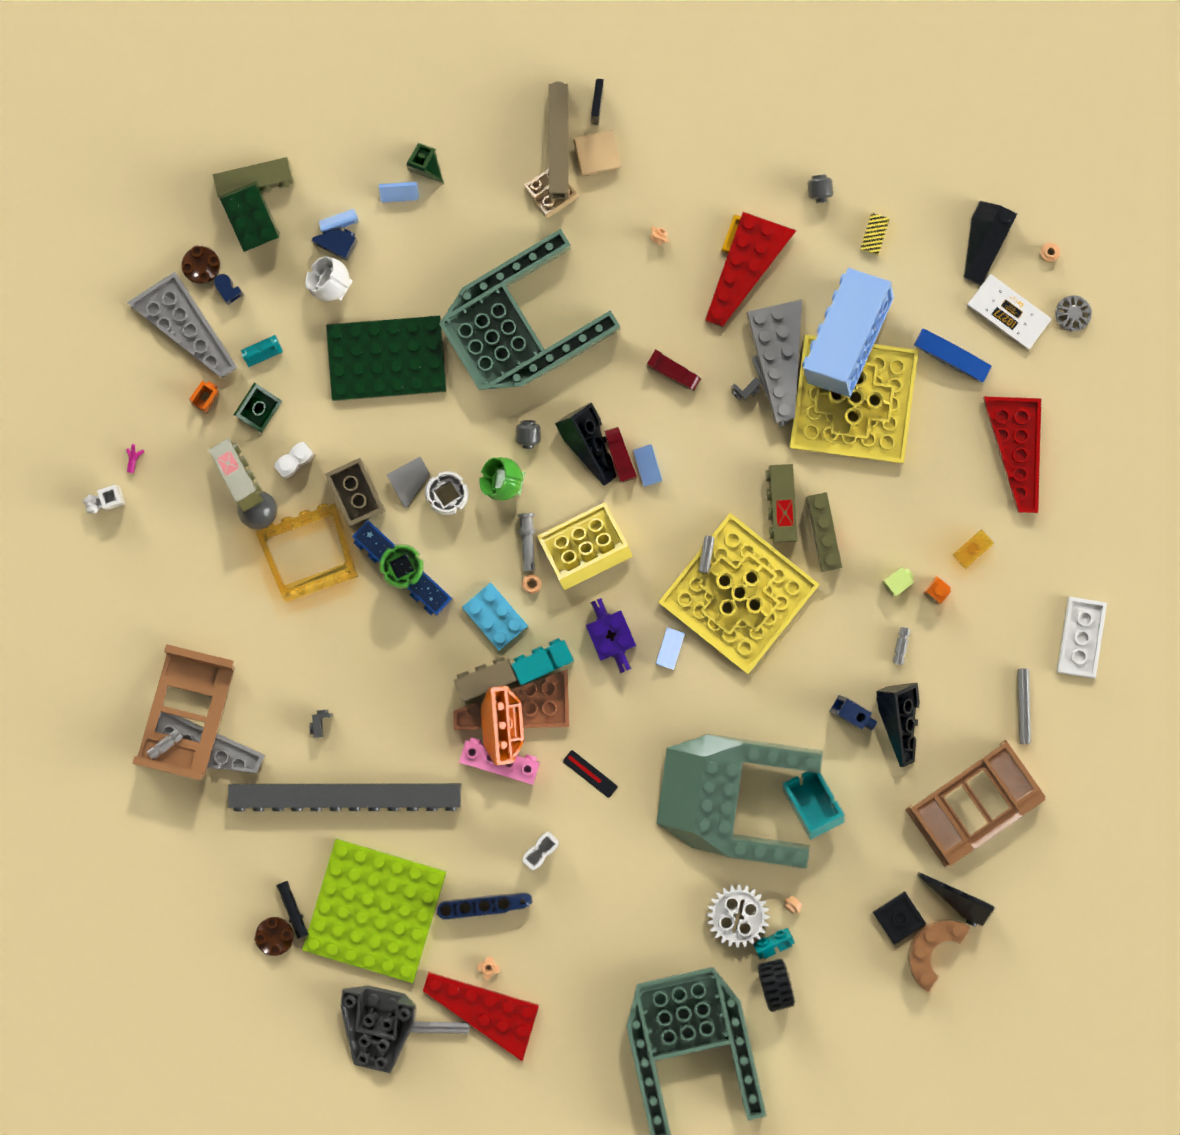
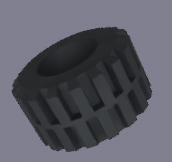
(776, 985)

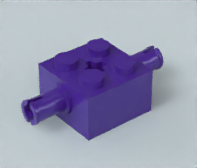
(622, 641)

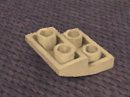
(597, 153)
(539, 191)

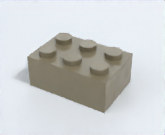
(355, 492)
(485, 677)

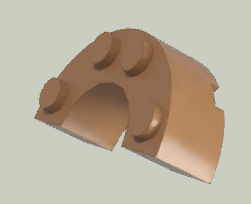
(923, 944)

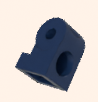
(225, 287)

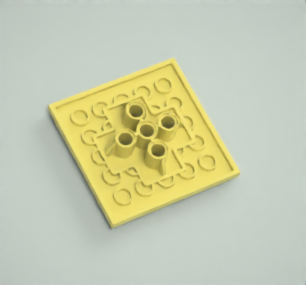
(880, 429)
(743, 633)

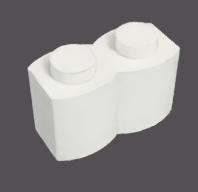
(290, 463)
(545, 846)

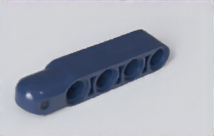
(513, 899)

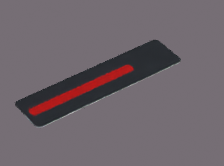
(590, 773)

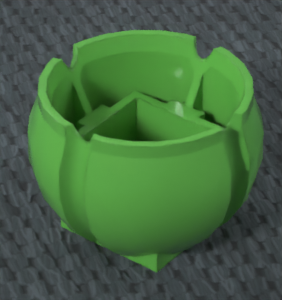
(501, 479)
(393, 554)

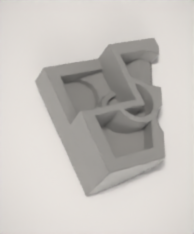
(409, 479)

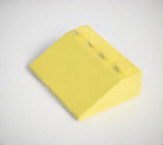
(585, 546)

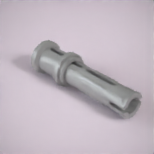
(527, 531)

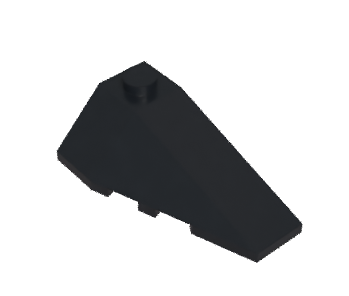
(987, 233)
(583, 435)
(898, 709)
(967, 906)

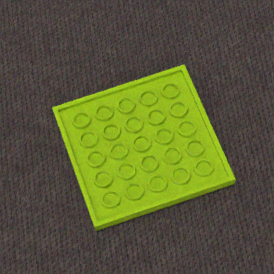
(374, 910)

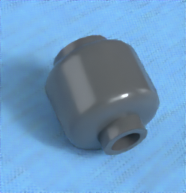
(820, 188)
(528, 433)

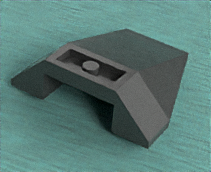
(376, 1025)

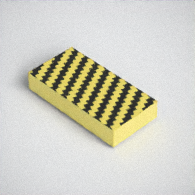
(874, 234)

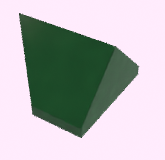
(425, 163)

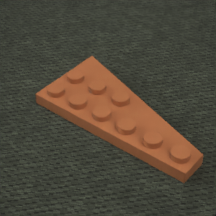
(542, 701)

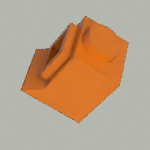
(201, 404)
(938, 590)

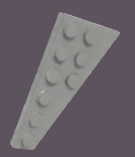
(178, 316)
(777, 347)
(225, 753)

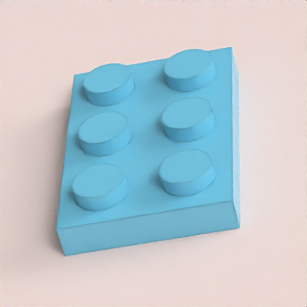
(495, 616)

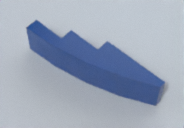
(952, 355)

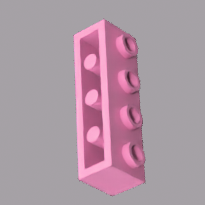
(522, 769)

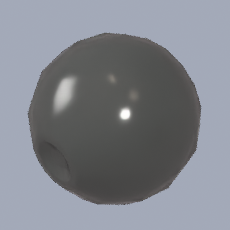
(261, 514)

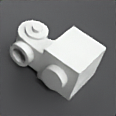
(107, 499)

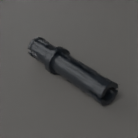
(294, 914)

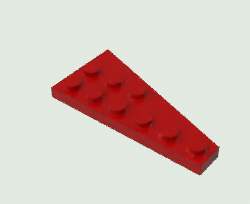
(750, 255)
(1017, 434)
(494, 1014)

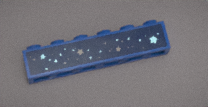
(425, 589)

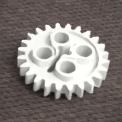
(721, 911)

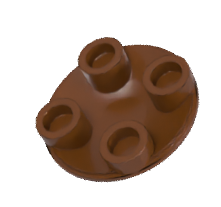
(200, 264)
(274, 936)

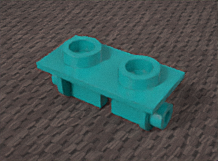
(261, 351)
(781, 939)

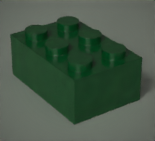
(250, 216)

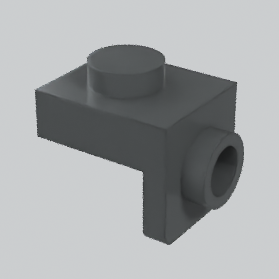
(752, 389)
(316, 726)

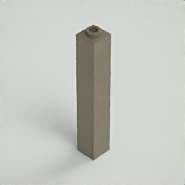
(558, 141)

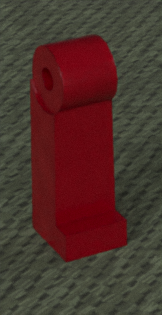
(673, 370)
(620, 455)

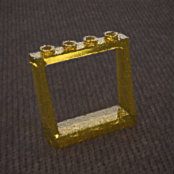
(317, 581)

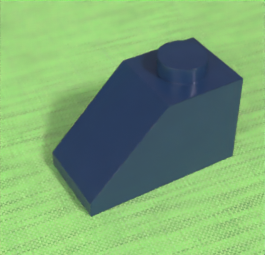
(337, 242)

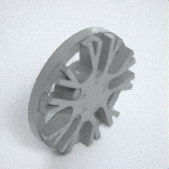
(1073, 313)

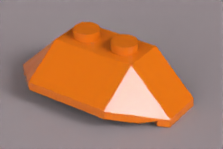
(502, 725)

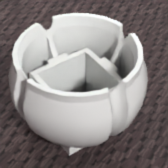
(328, 279)
(438, 482)

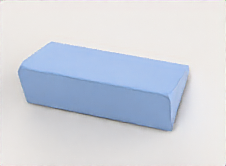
(398, 192)
(338, 221)
(647, 465)
(670, 648)

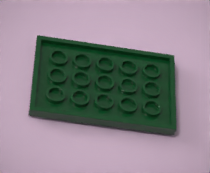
(386, 358)

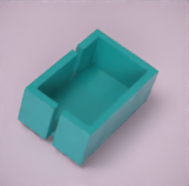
(542, 661)
(813, 803)

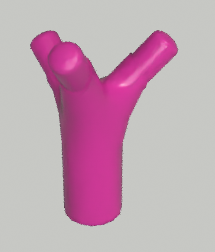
(133, 456)

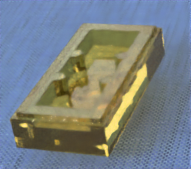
(973, 548)

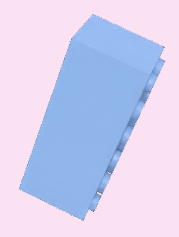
(848, 332)

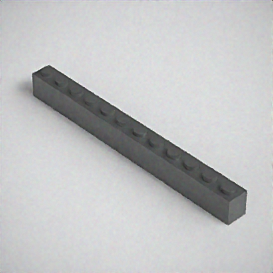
(345, 796)

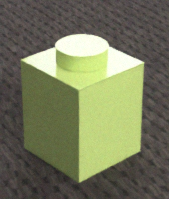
(899, 581)

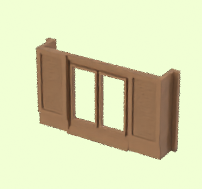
(197, 674)
(943, 827)

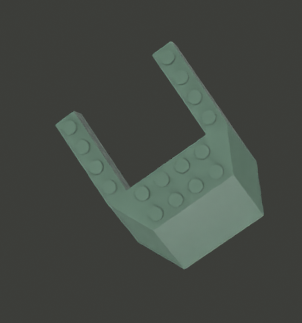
(496, 337)
(703, 793)
(685, 1017)

